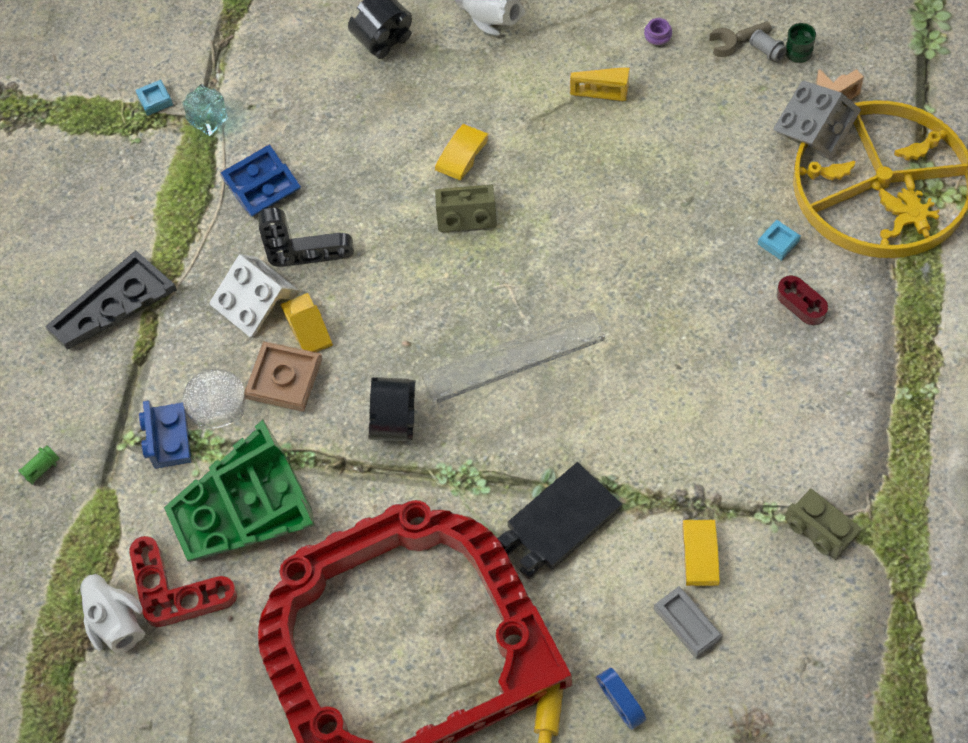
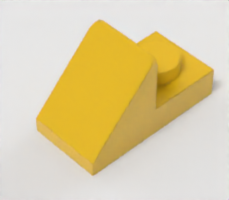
(306, 323)

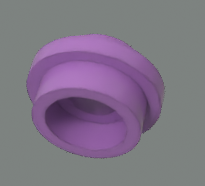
(658, 31)

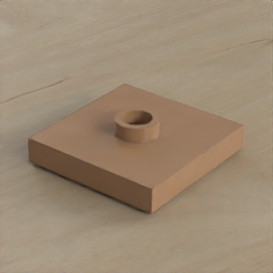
(283, 376)

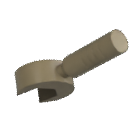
(731, 38)

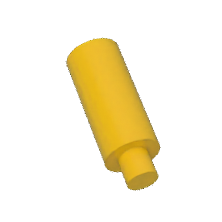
(548, 714)

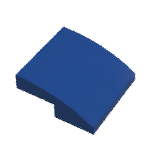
(260, 180)

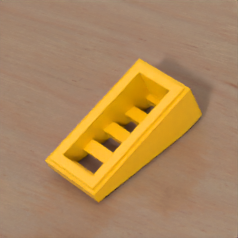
(601, 84)

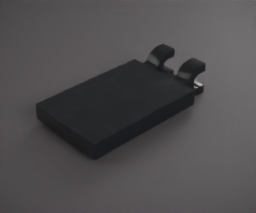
(560, 519)

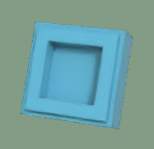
(154, 97)
(779, 240)

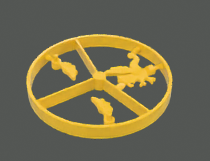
(907, 214)

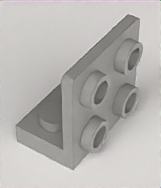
(818, 118)

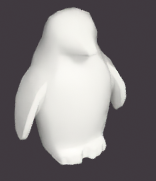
(492, 12)
(110, 615)

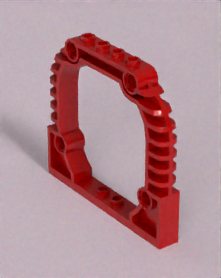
(528, 666)

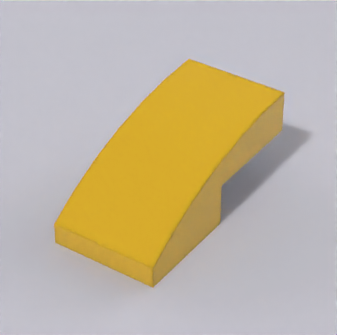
(460, 152)
(700, 553)

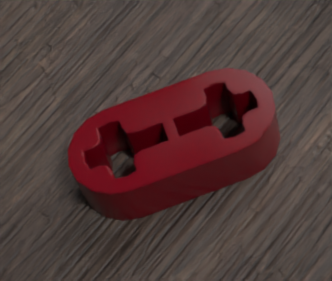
(802, 300)

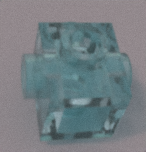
(205, 109)

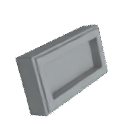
(687, 622)

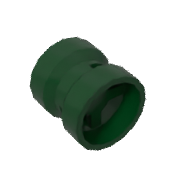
(800, 42)

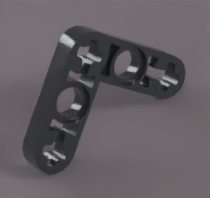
(299, 250)

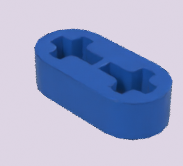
(621, 698)

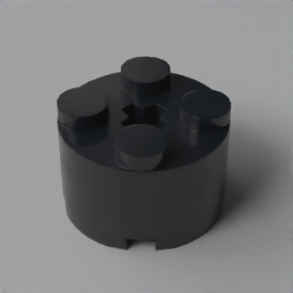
(380, 25)
(391, 409)

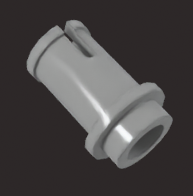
(773, 49)

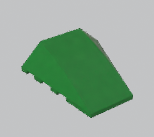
(240, 500)

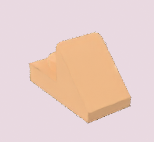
(848, 84)

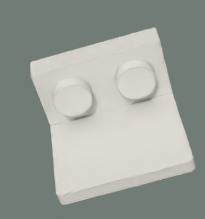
(250, 293)

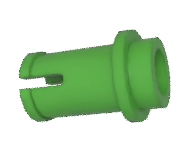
(39, 464)

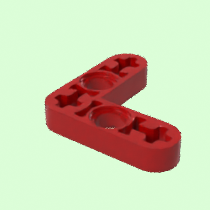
(163, 595)

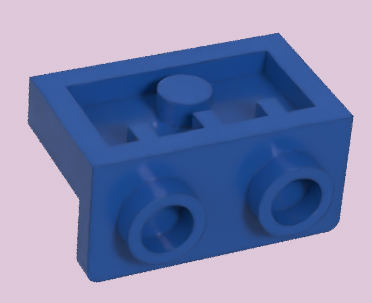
(166, 434)

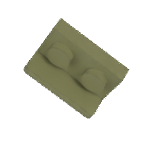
(465, 208)
(822, 524)

